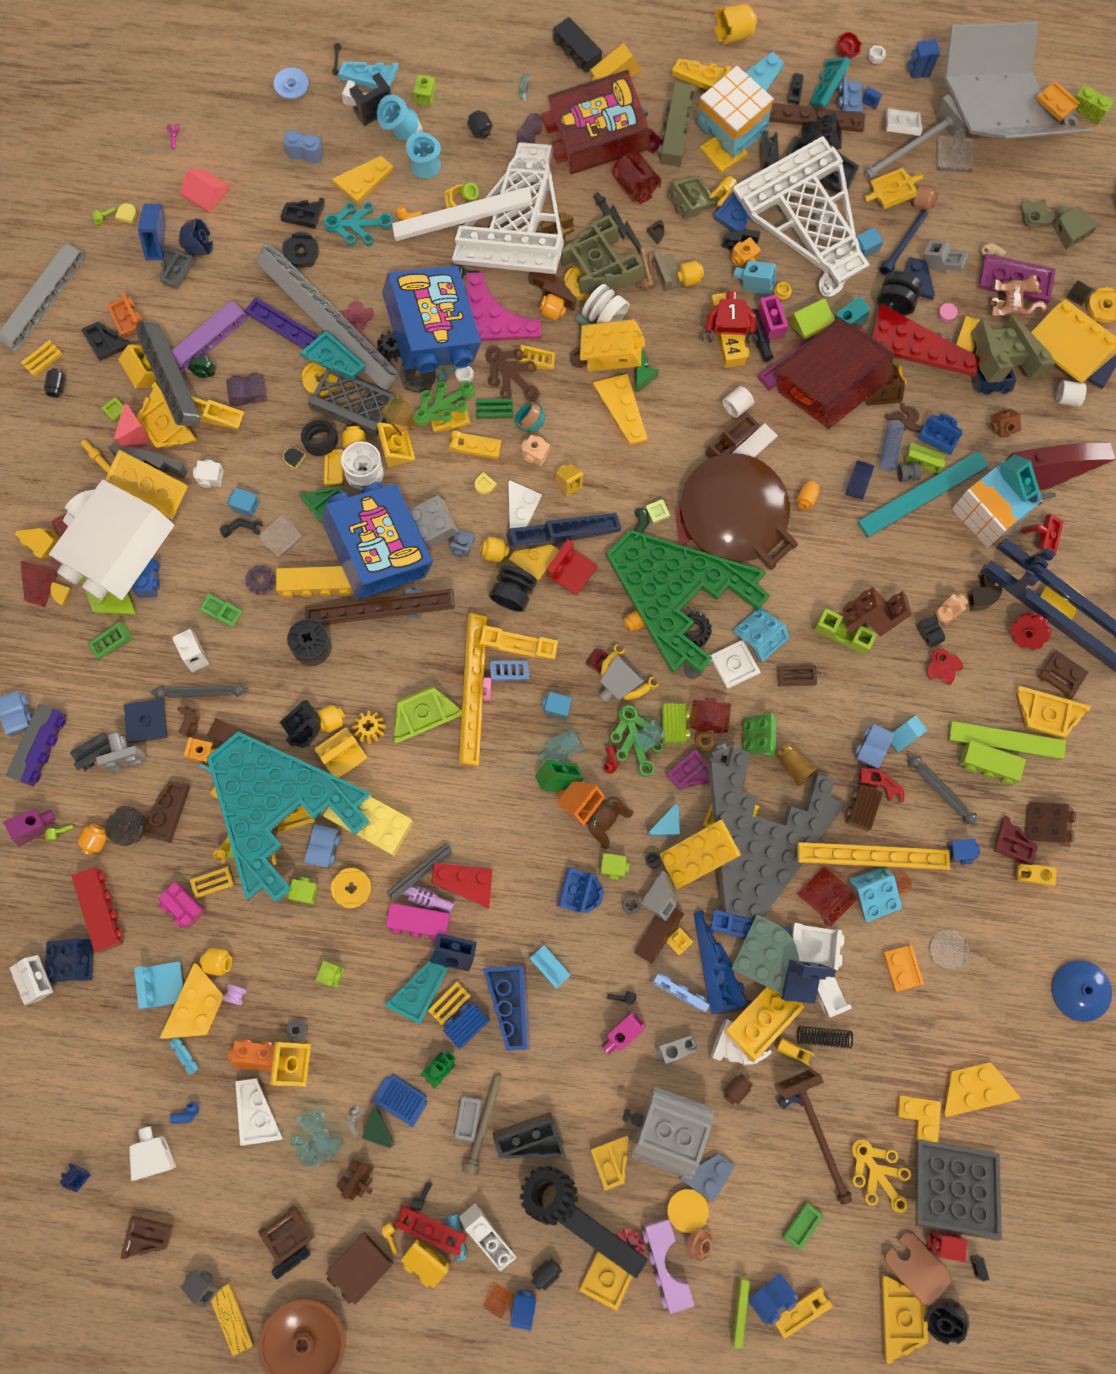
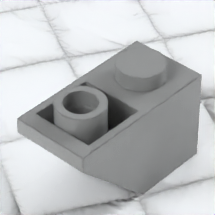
(661, 897)

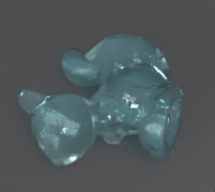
(320, 1144)

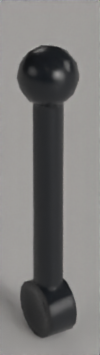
(337, 47)

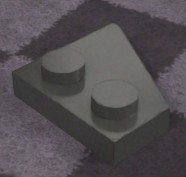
(174, 267)

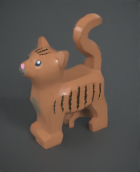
(1014, 297)

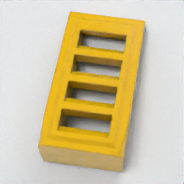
(531, 351)

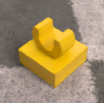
(679, 941)

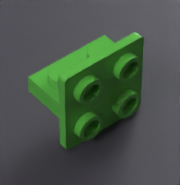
(760, 735)

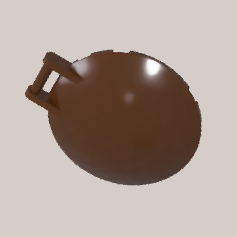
(737, 509)

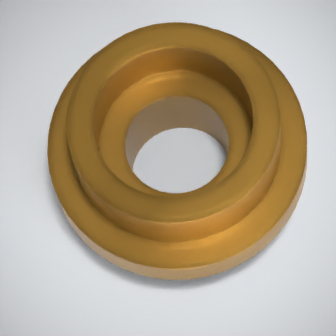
(704, 735)

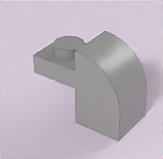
(942, 258)

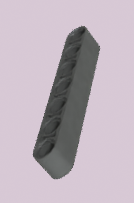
(167, 374)

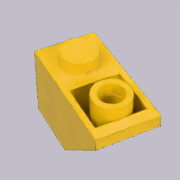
(39, 540)

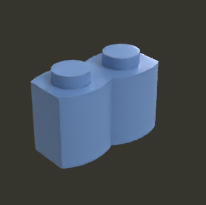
(303, 147)
(14, 713)
(875, 746)
(322, 846)

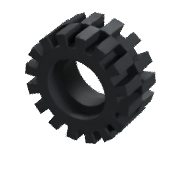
(705, 629)

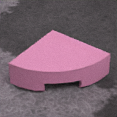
(487, 689)

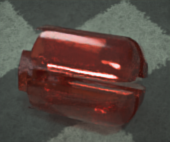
(636, 176)

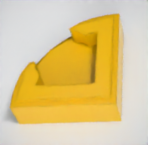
(60, 593)

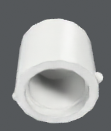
(1071, 393)
(738, 401)

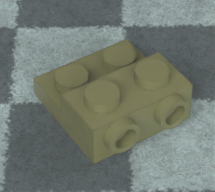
(690, 196)

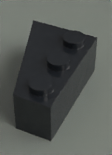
(529, 1139)

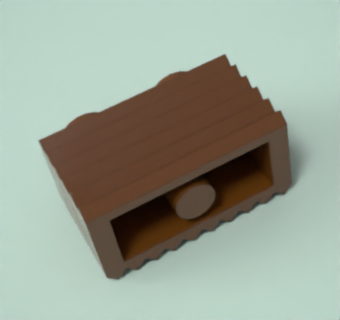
(863, 808)

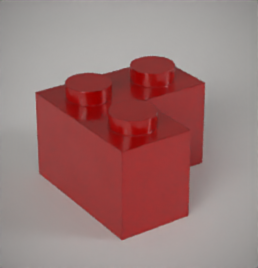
(947, 1245)

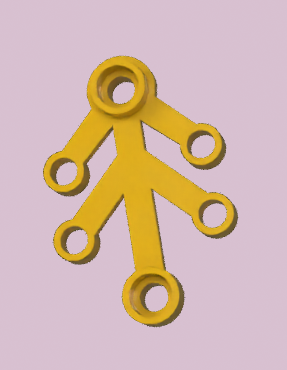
(878, 1172)

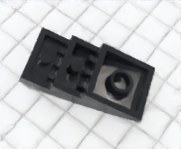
(831, 181)

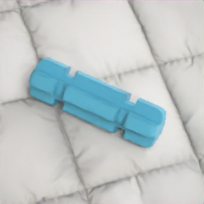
(183, 1055)

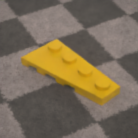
(622, 406)

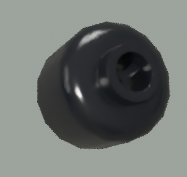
(479, 124)

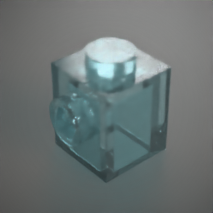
(649, 736)

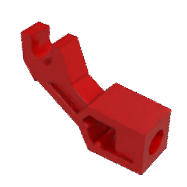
(883, 780)

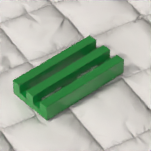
(481, 405)

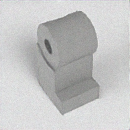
(676, 1049)

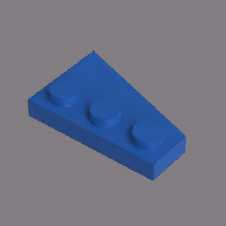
(732, 214)

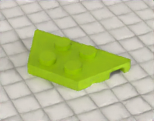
(111, 604)
(422, 712)

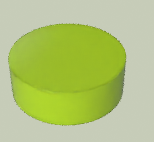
(469, 191)

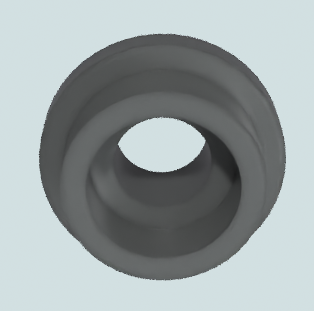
(303, 1030)

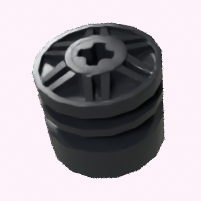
(513, 588)
(309, 652)

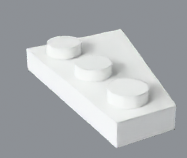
(254, 1114)

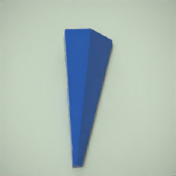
(722, 987)

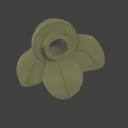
(1037, 212)

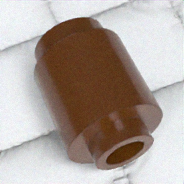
(737, 1089)

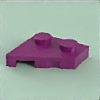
(690, 772)

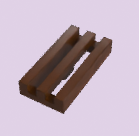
(780, 669)

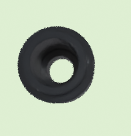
(54, 383)
(546, 1274)

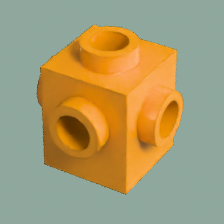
(745, 252)

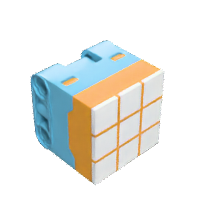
(735, 111)
(993, 507)

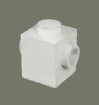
(208, 474)

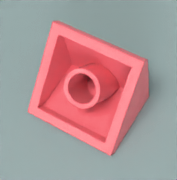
(203, 188)
(129, 430)

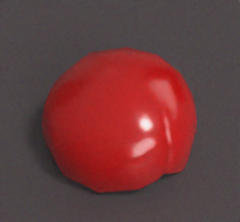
(848, 45)

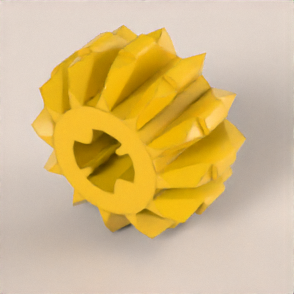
(375, 730)

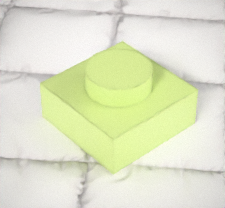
(657, 511)

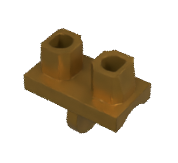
(566, 223)

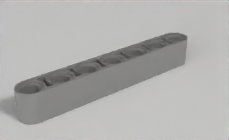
(41, 296)

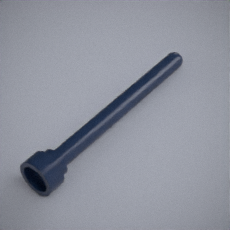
(889, 265)

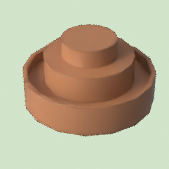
(699, 1244)

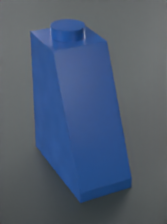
(152, 231)

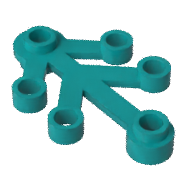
(356, 223)

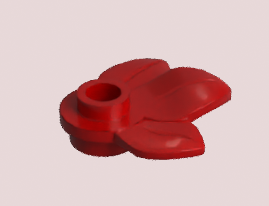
(944, 669)

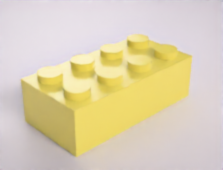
(386, 825)

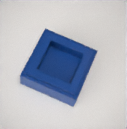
(871, 97)

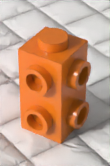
(252, 1055)

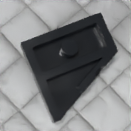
(303, 213)
(103, 341)

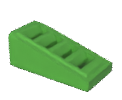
(114, 630)

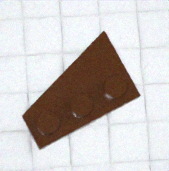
(165, 814)

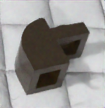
(985, 596)

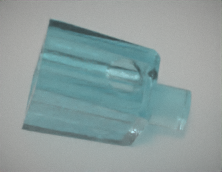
(569, 744)

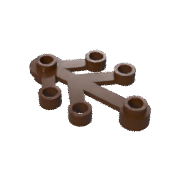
(509, 371)

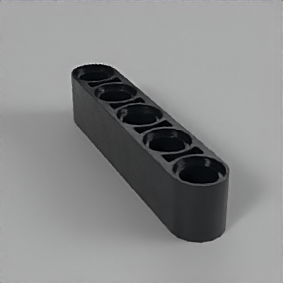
(605, 1242)

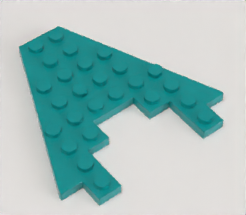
(259, 791)

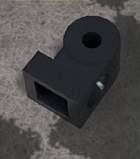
(931, 631)

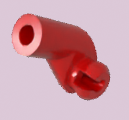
(611, 764)

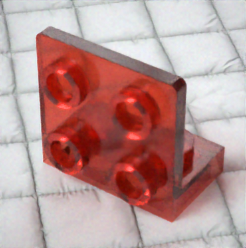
(828, 896)

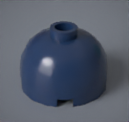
(194, 238)

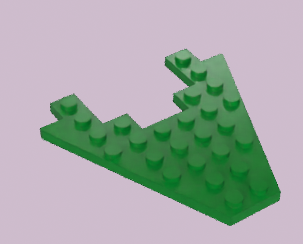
(665, 578)

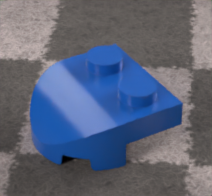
(941, 433)
(580, 891)

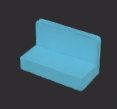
(549, 967)

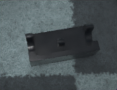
(769, 150)

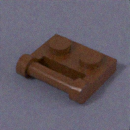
(1067, 671)
(289, 1241)

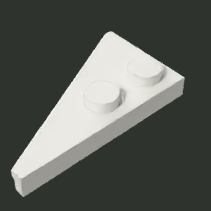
(522, 504)

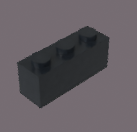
(577, 44)

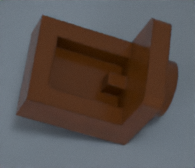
(190, 722)

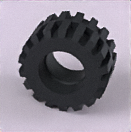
(563, 1200)

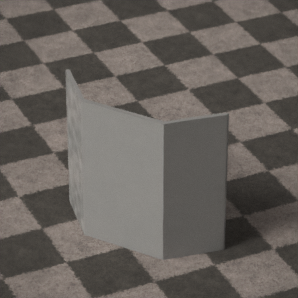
(994, 81)

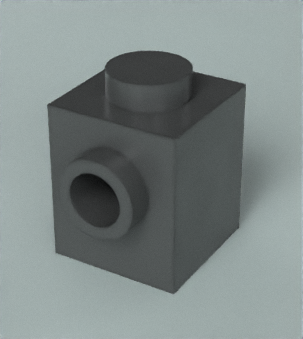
(200, 1287)

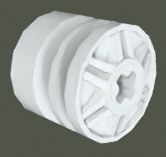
(605, 307)
(362, 465)

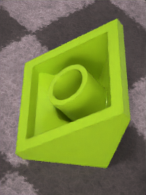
(811, 319)

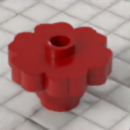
(1030, 631)

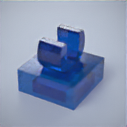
(74, 1178)

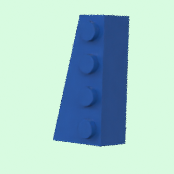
(510, 1003)

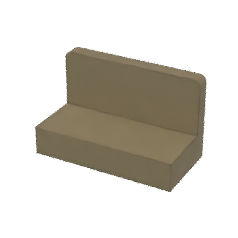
(666, 270)

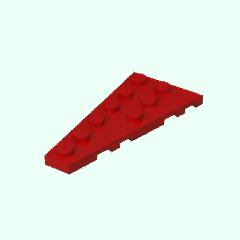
(921, 345)

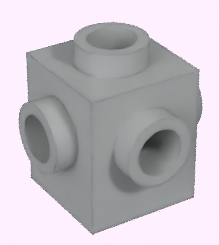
(721, 750)

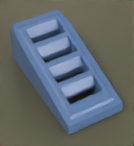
(506, 678)

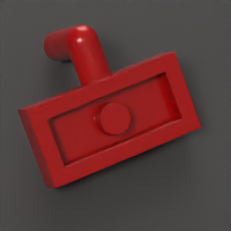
(1049, 532)

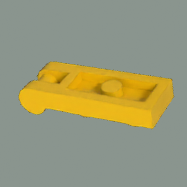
(475, 445)
(803, 1312)

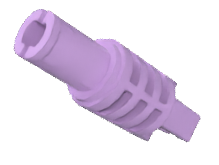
(428, 899)

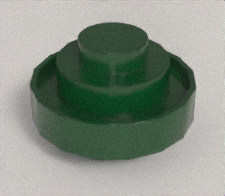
(202, 367)

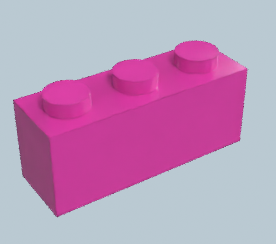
(417, 921)

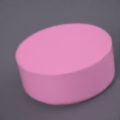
(947, 312)

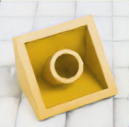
(395, 447)
(290, 1064)

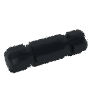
(291, 1262)

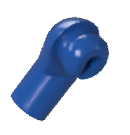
(186, 1116)

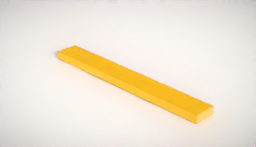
(472, 691)
(873, 856)

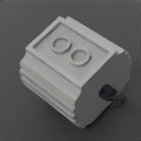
(670, 1132)

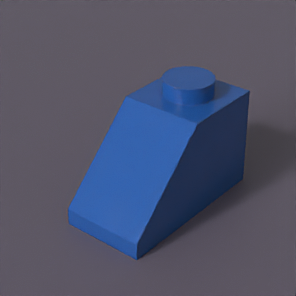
(523, 1310)

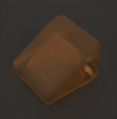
(499, 1300)

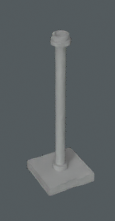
(949, 118)

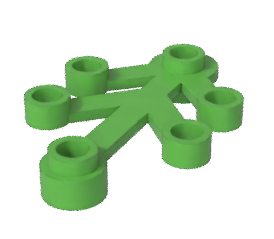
(424, 414)
(630, 723)

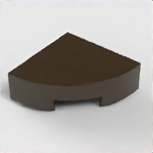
(656, 231)

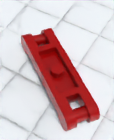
(430, 1230)

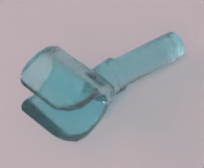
(442, 374)

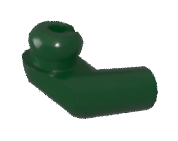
(643, 518)

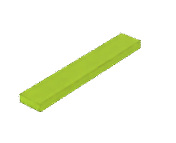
(1007, 740)

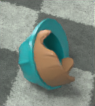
(530, 417)

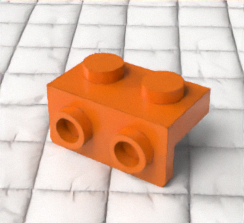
(124, 316)

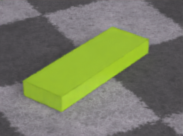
(740, 1312)

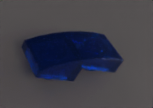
(859, 480)

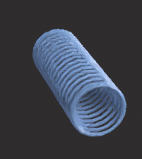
(888, 446)

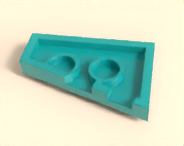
(417, 995)

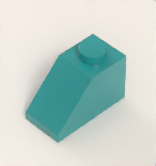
(1020, 477)

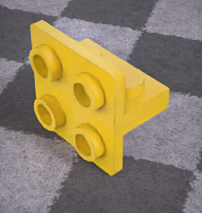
(341, 753)

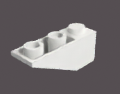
(487, 1237)

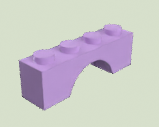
(675, 1291)

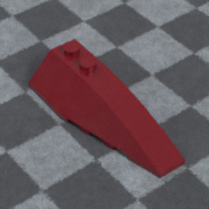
(1062, 462)

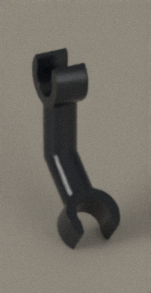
(227, 530)

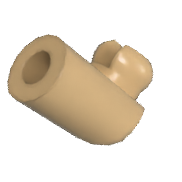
(992, 249)

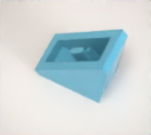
(907, 733)
(668, 825)

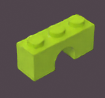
(832, 627)

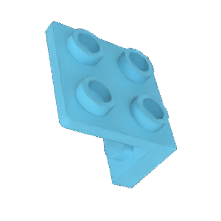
(762, 633)
(876, 893)
(158, 984)

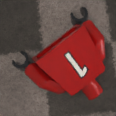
(731, 317)

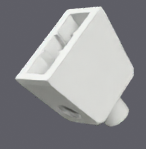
(189, 648)
(150, 1155)

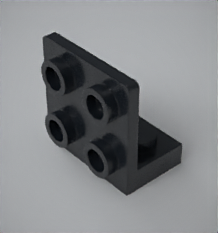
(826, 126)

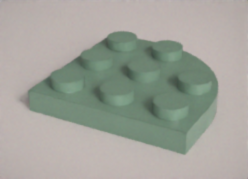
(766, 954)

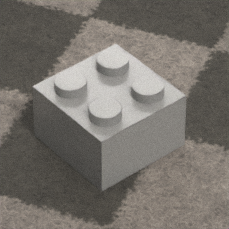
(433, 521)

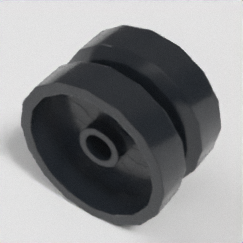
(900, 292)

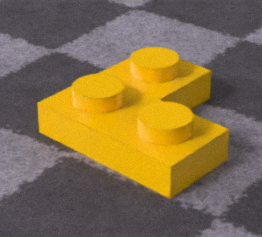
(925, 1112)

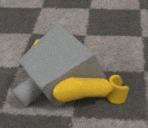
(622, 679)

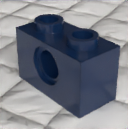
(453, 952)

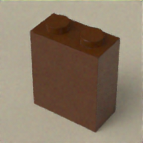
(359, 1269)

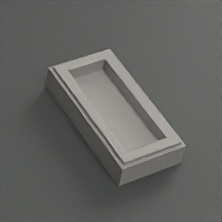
(468, 1119)

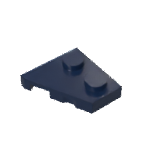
(920, 269)

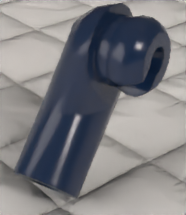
(783, 1102)

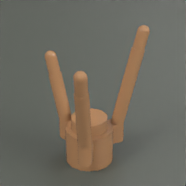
(649, 281)

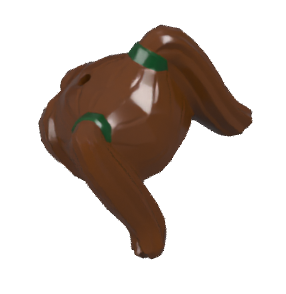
(605, 817)

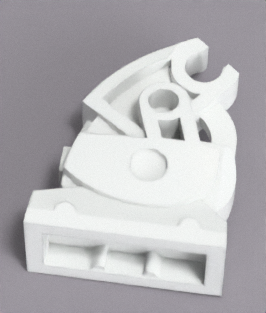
(726, 1048)

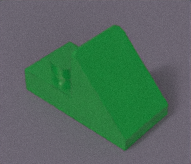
(644, 374)

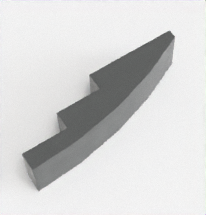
(153, 459)

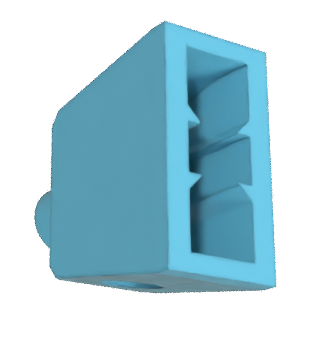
(757, 277)

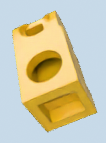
(1036, 875)

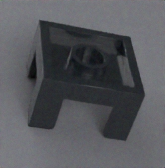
(369, 102)

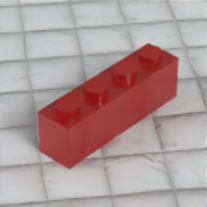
(97, 909)

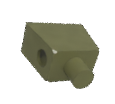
(1073, 225)

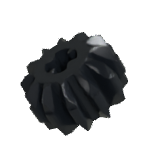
(385, 349)

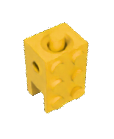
(611, 345)

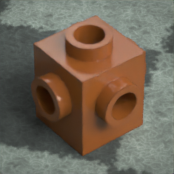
(1005, 423)

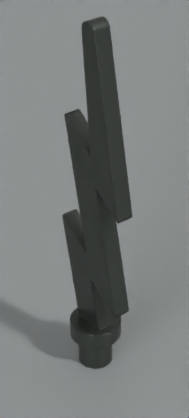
(623, 230)

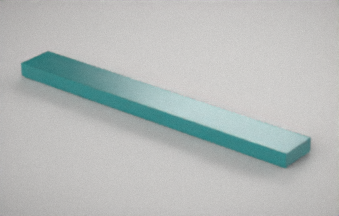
(923, 494)

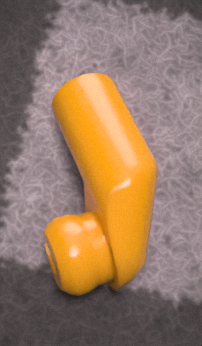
(402, 214)

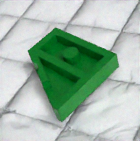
(317, 500)

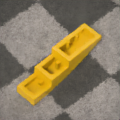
(218, 414)

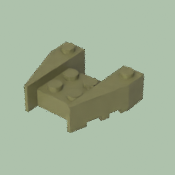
(598, 260)
(1009, 347)

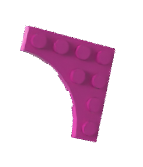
(492, 319)

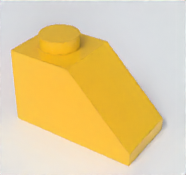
(569, 479)

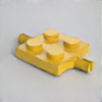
(893, 188)

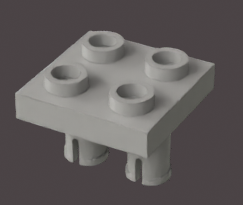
(120, 755)

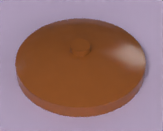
(302, 1339)

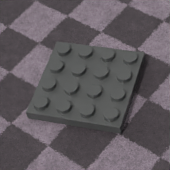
(958, 1190)

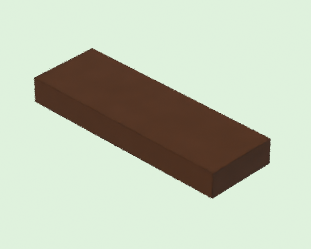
(658, 936)

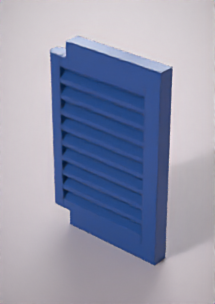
(400, 1099)

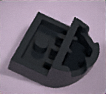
(301, 725)

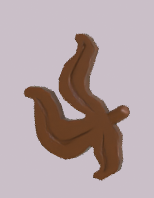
(913, 417)

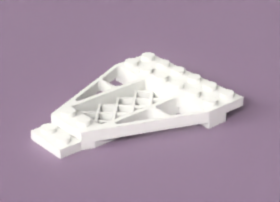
(787, 178)
(523, 247)

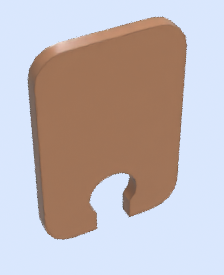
(920, 1272)

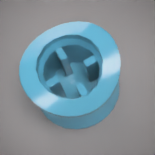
(397, 117)
(423, 155)

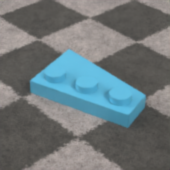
(362, 73)

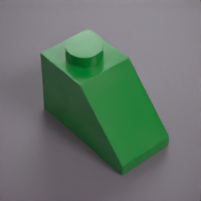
(557, 775)

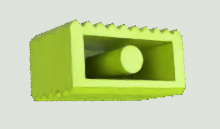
(1093, 104)
(674, 724)

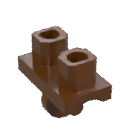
(359, 1182)

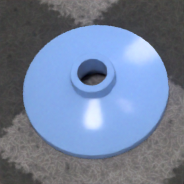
(291, 77)

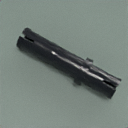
(763, 342)

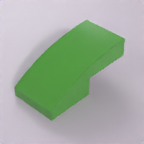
(220, 610)

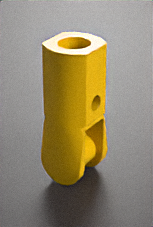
(792, 1050)

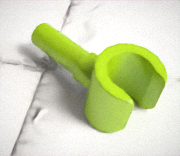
(98, 215)
(51, 833)

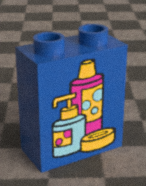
(431, 318)
(375, 539)

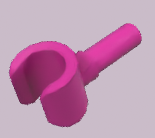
(173, 134)

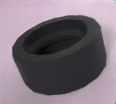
(318, 427)

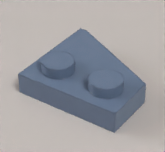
(710, 1176)

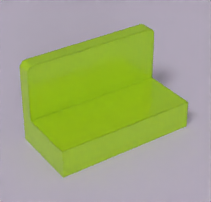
(927, 458)

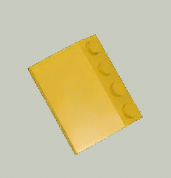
(1075, 341)

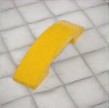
(518, 644)

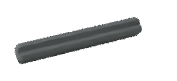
(418, 872)

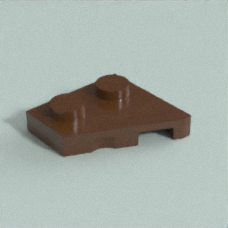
(145, 1236)

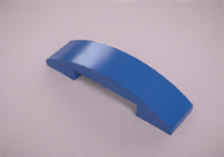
(732, 924)

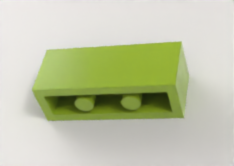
(992, 762)

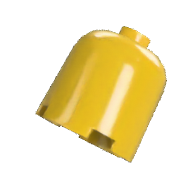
(734, 23)

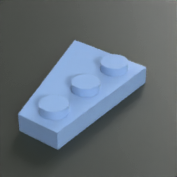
(680, 992)

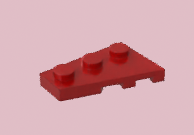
(465, 881)

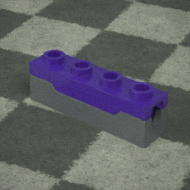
(36, 745)

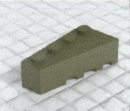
(677, 124)

